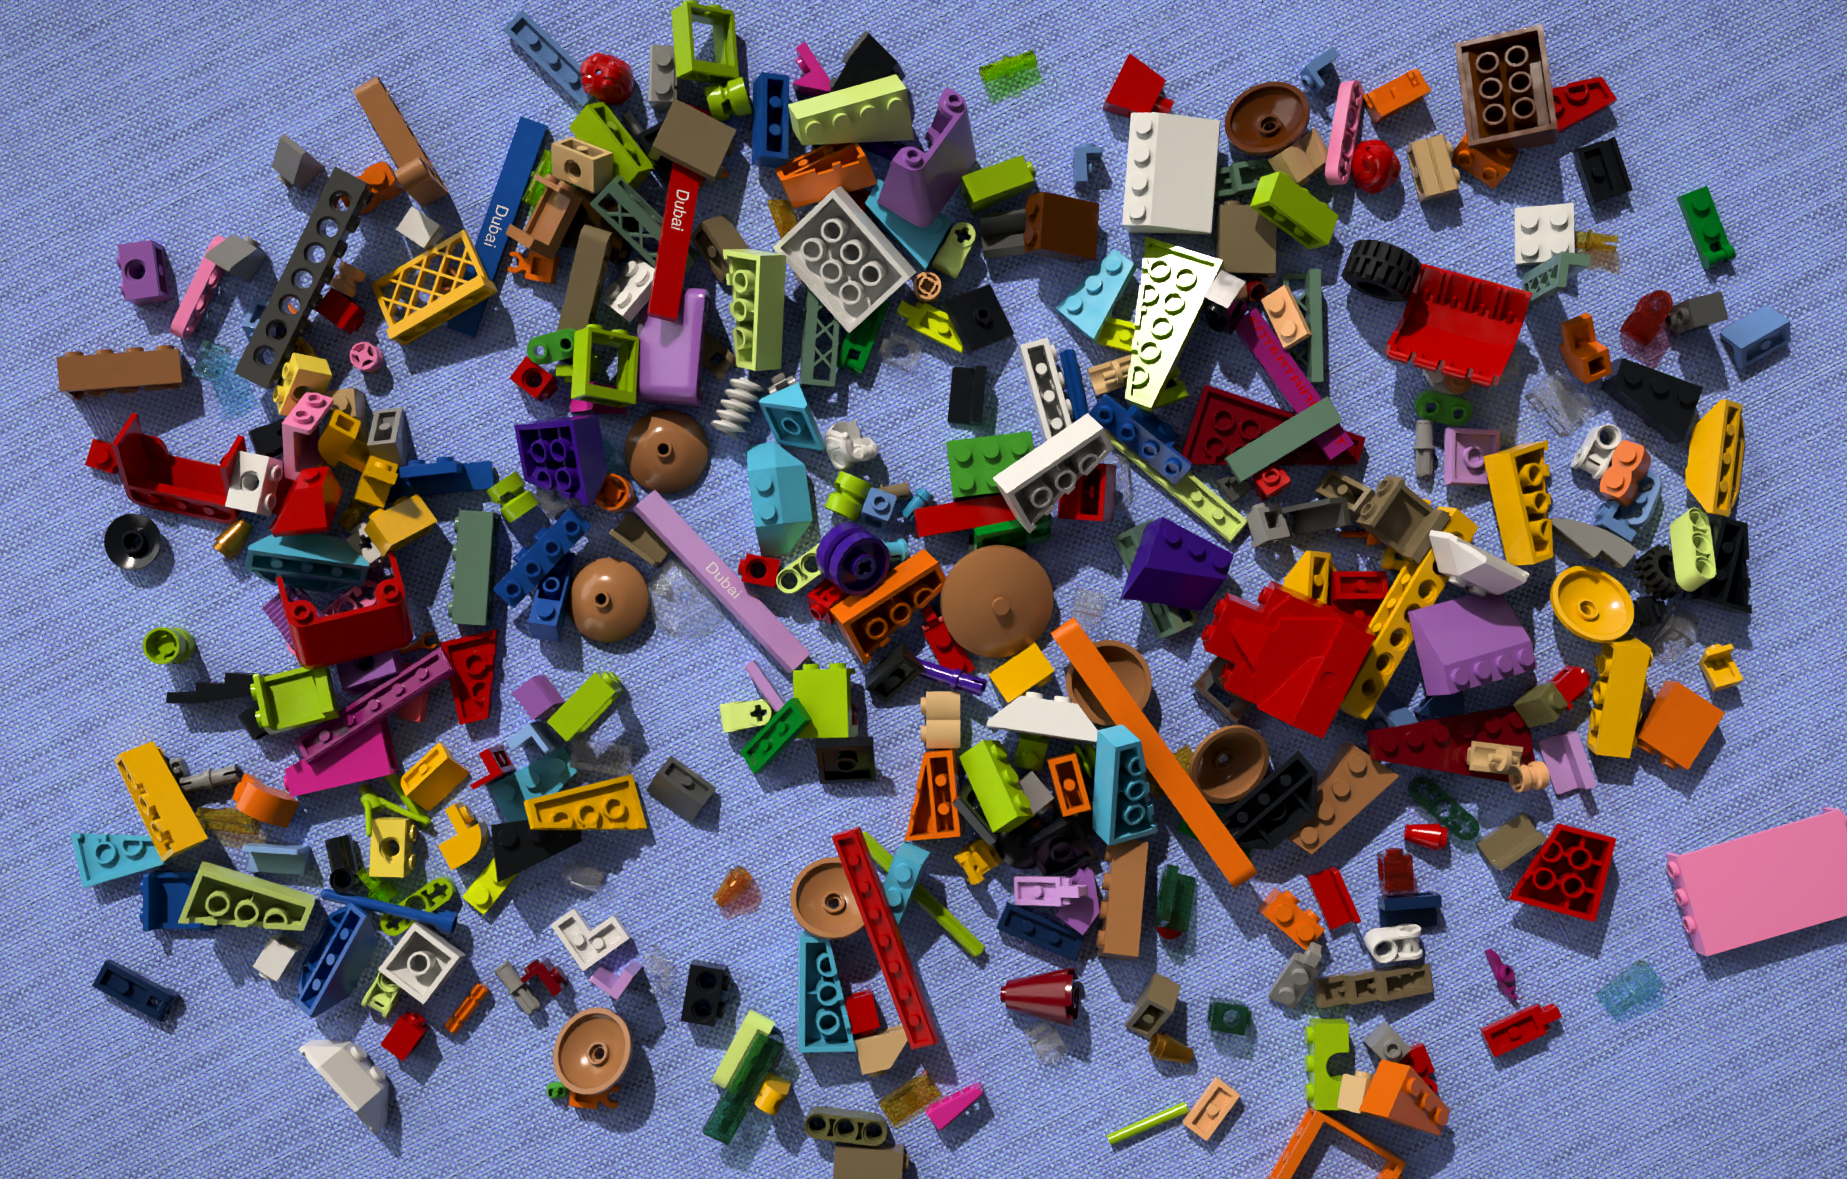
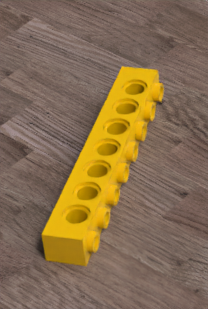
(1413, 589)

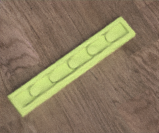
(1192, 495)

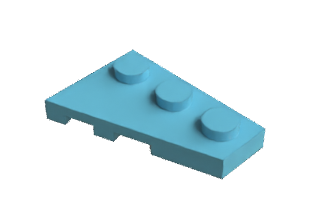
(1096, 295)
(535, 780)
(113, 856)

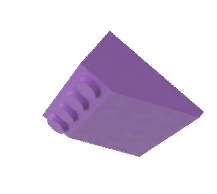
(1469, 643)

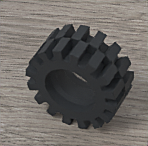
(1652, 577)

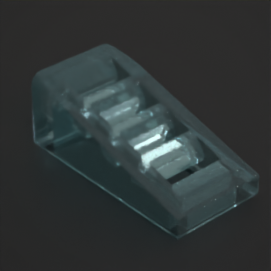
(1632, 973)

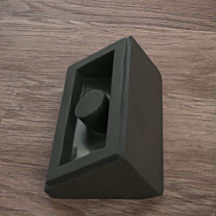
(893, 673)

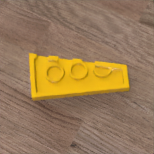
(595, 806)

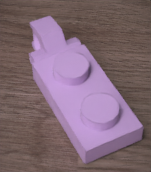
(1046, 890)

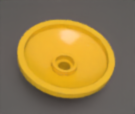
(1592, 604)

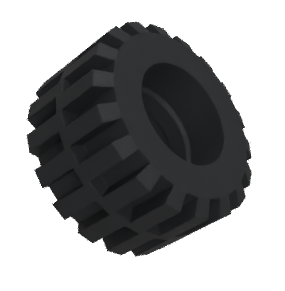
(1381, 270)

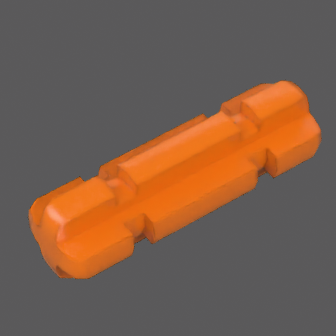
(467, 1008)

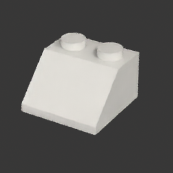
(421, 962)

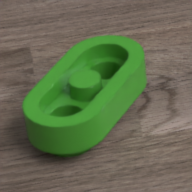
(552, 346)
(1444, 407)

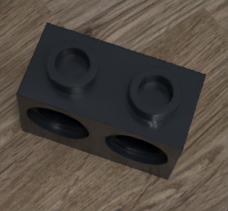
(698, 991)

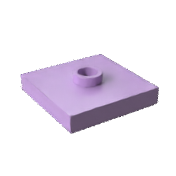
(1465, 453)

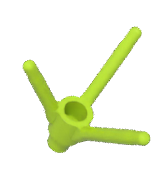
(374, 804)

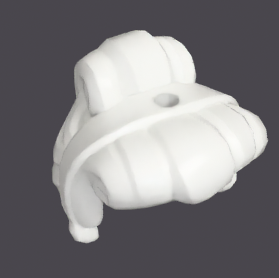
(846, 445)

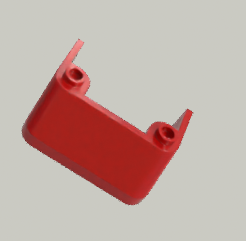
(174, 482)
(352, 632)

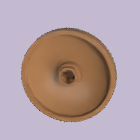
(996, 601)

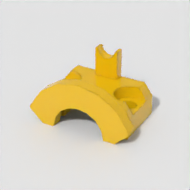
(977, 859)

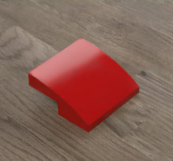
(1358, 592)

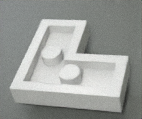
(589, 945)

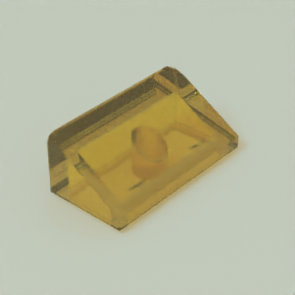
(782, 215)
(909, 1097)

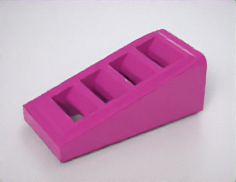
(950, 1107)

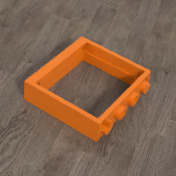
(1308, 1130)

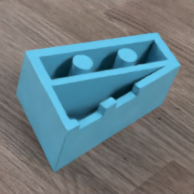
(916, 242)

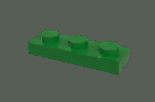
(776, 735)

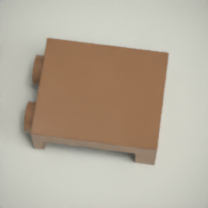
(550, 217)

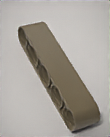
(586, 280)

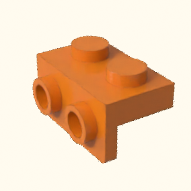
(1484, 164)

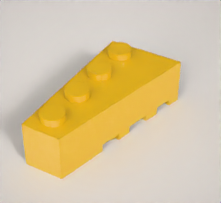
(1618, 696)
(160, 801)

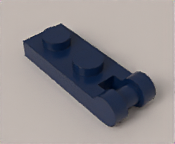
(135, 990)

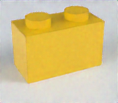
(400, 524)
(1022, 673)

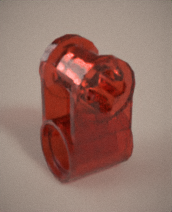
(1644, 320)

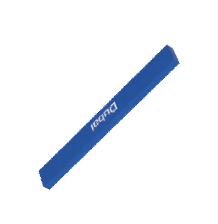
(501, 213)

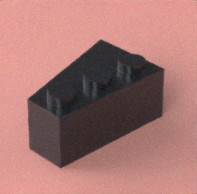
(519, 847)

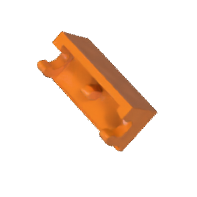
(1396, 95)

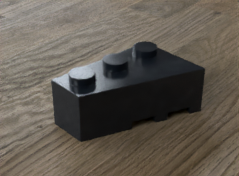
(1654, 397)
(1729, 586)

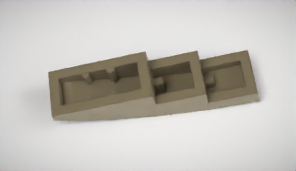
(1373, 985)

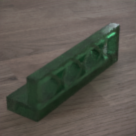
(743, 1086)

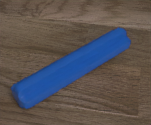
(1073, 383)

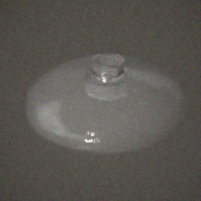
(679, 618)

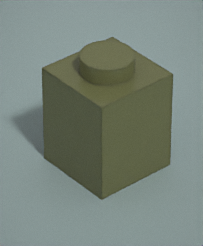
(1540, 704)

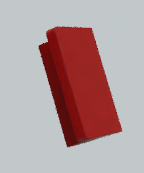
(497, 764)
(1332, 897)

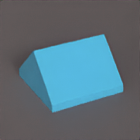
(792, 418)

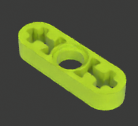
(439, 900)

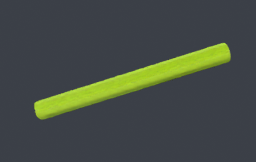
(929, 903)

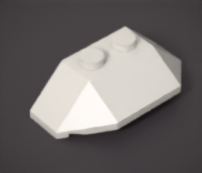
(1473, 566)
(1045, 718)
(352, 1077)

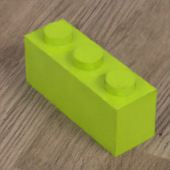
(601, 128)
(1294, 210)
(996, 786)

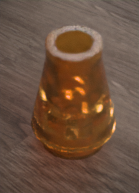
(734, 885)

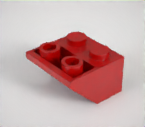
(1092, 496)

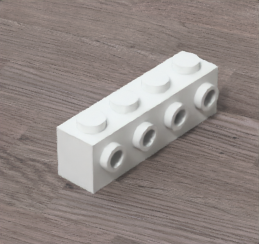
(1046, 387)

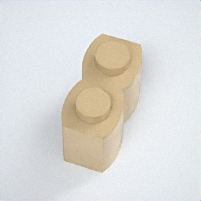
(1302, 158)
(942, 719)

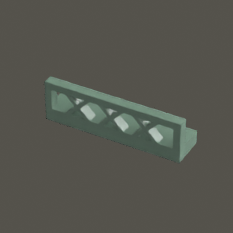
(642, 212)
(1553, 275)
(1313, 318)
(808, 344)
(1163, 618)

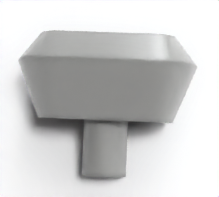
(178, 768)

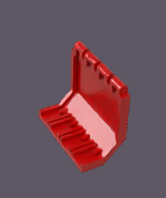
(1459, 326)

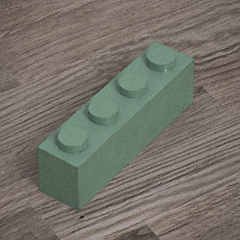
(474, 567)

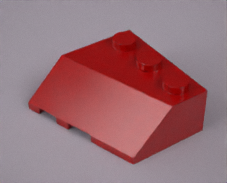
(1568, 872)

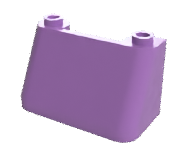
(924, 182)
(673, 352)

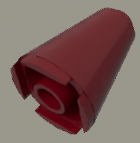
(1044, 996)

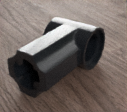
(342, 860)

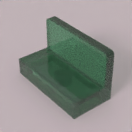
(1174, 900)

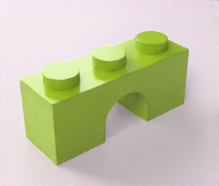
(1324, 1038)

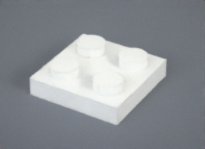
(1543, 232)
(630, 290)

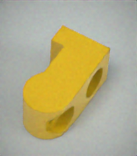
(772, 1093)

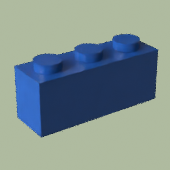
(770, 120)

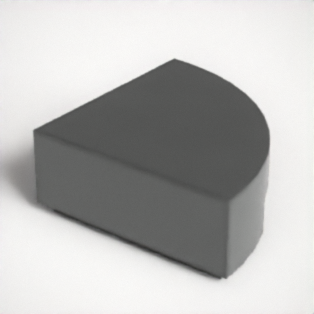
(1233, 489)

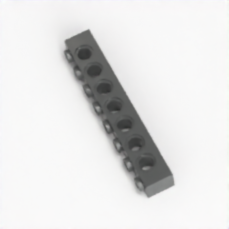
(289, 286)

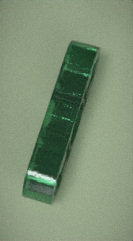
(1454, 827)

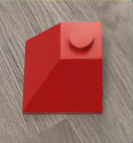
(309, 503)

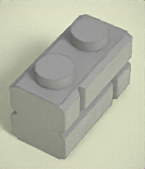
(662, 78)

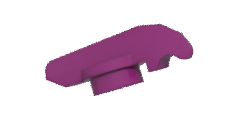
(1503, 973)

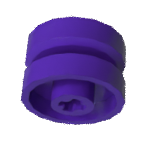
(852, 559)

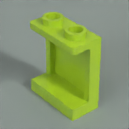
(294, 699)
(826, 700)

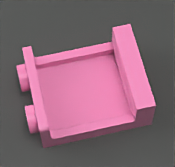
(301, 434)

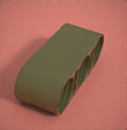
(832, 1131)

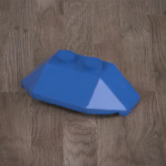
(336, 960)

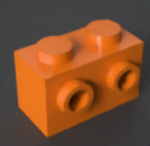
(1287, 916)

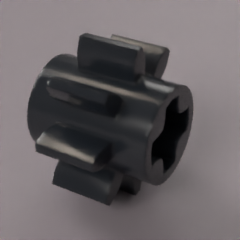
(1648, 611)

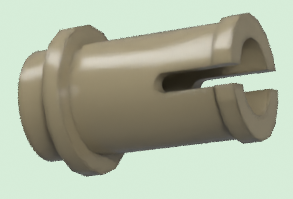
(900, 490)

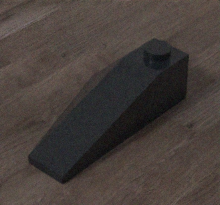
(865, 63)

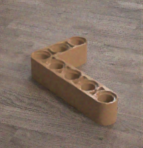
(415, 169)

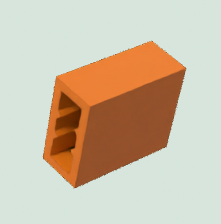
(1677, 725)

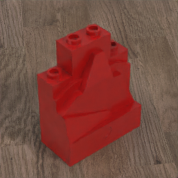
(1288, 654)

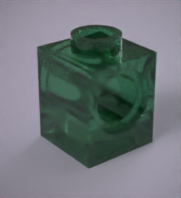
(1219, 1007)

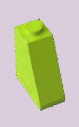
(996, 183)

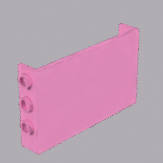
(1763, 883)

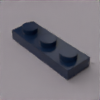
(1040, 931)

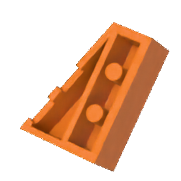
(825, 169)
(937, 786)
(1404, 1099)

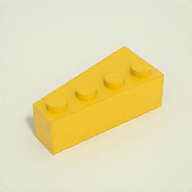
(1521, 501)

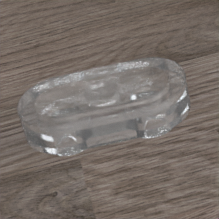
(1123, 481)

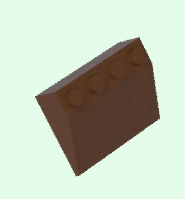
(1507, 90)

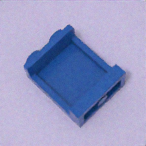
(165, 898)

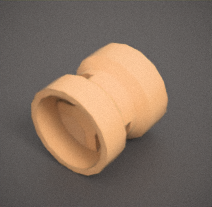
(347, 279)
(927, 293)
(1533, 775)

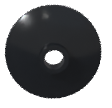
(120, 541)
(1009, 847)

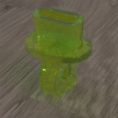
(379, 890)

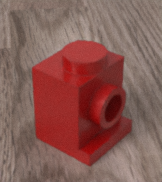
(1571, 683)

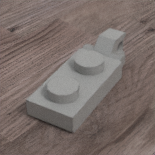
(1297, 976)

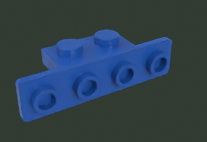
(1143, 435)
(441, 478)
(541, 557)

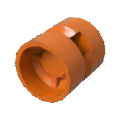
(615, 494)

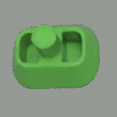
(556, 1090)

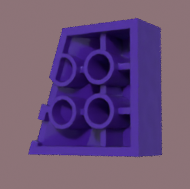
(563, 455)
(1175, 568)

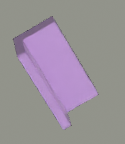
(1566, 762)
(611, 983)

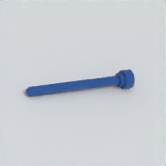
(444, 921)

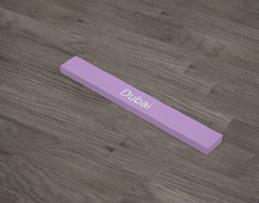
(721, 581)

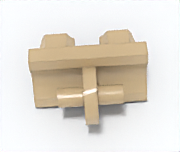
(1109, 375)
(1494, 758)

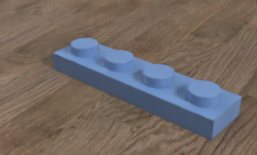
(548, 56)

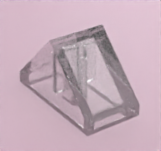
(1673, 635)

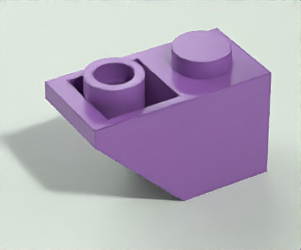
(1084, 909)

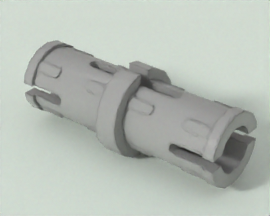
(210, 779)

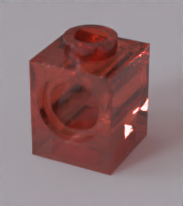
(1395, 870)

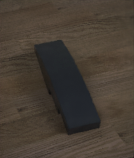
(235, 686)

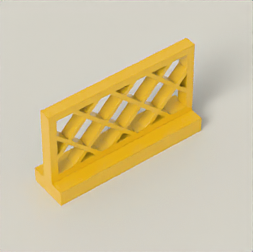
(437, 310)

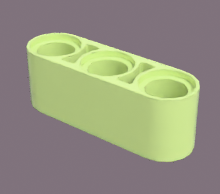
(1692, 549)
(798, 568)
(739, 1045)

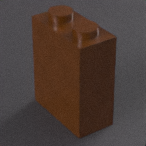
(1061, 227)

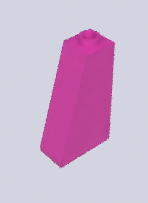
(358, 760)

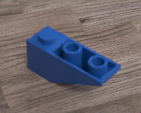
(550, 601)

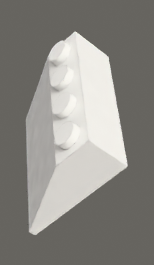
(1171, 174)
(844, 259)

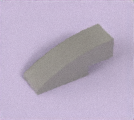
(1593, 541)

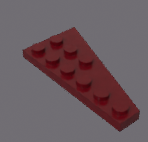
(1230, 422)
(1444, 741)

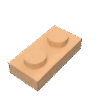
(1286, 317)
(1211, 1108)

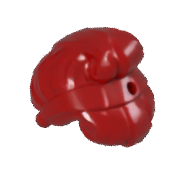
(614, 82)
(1374, 166)

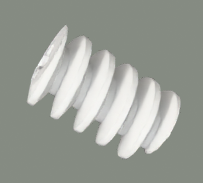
(737, 407)

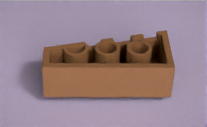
(120, 371)
(1342, 792)
(1122, 900)

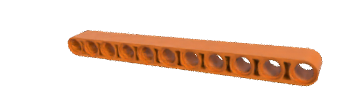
(1157, 755)

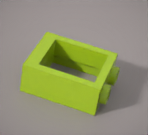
(724, 43)
(627, 367)
(586, 705)

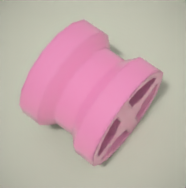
(360, 355)

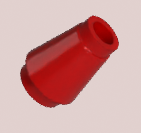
(1426, 835)

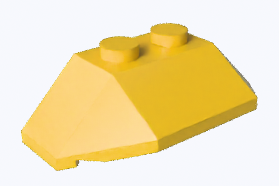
(1717, 458)
(1312, 575)

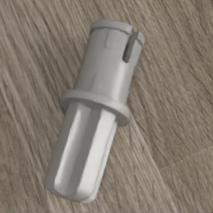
(1424, 448)
(516, 988)

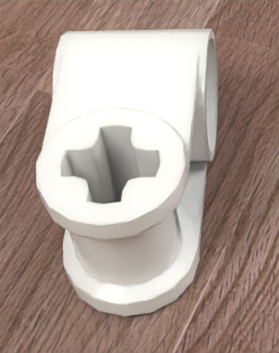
(1595, 456)
(1399, 945)

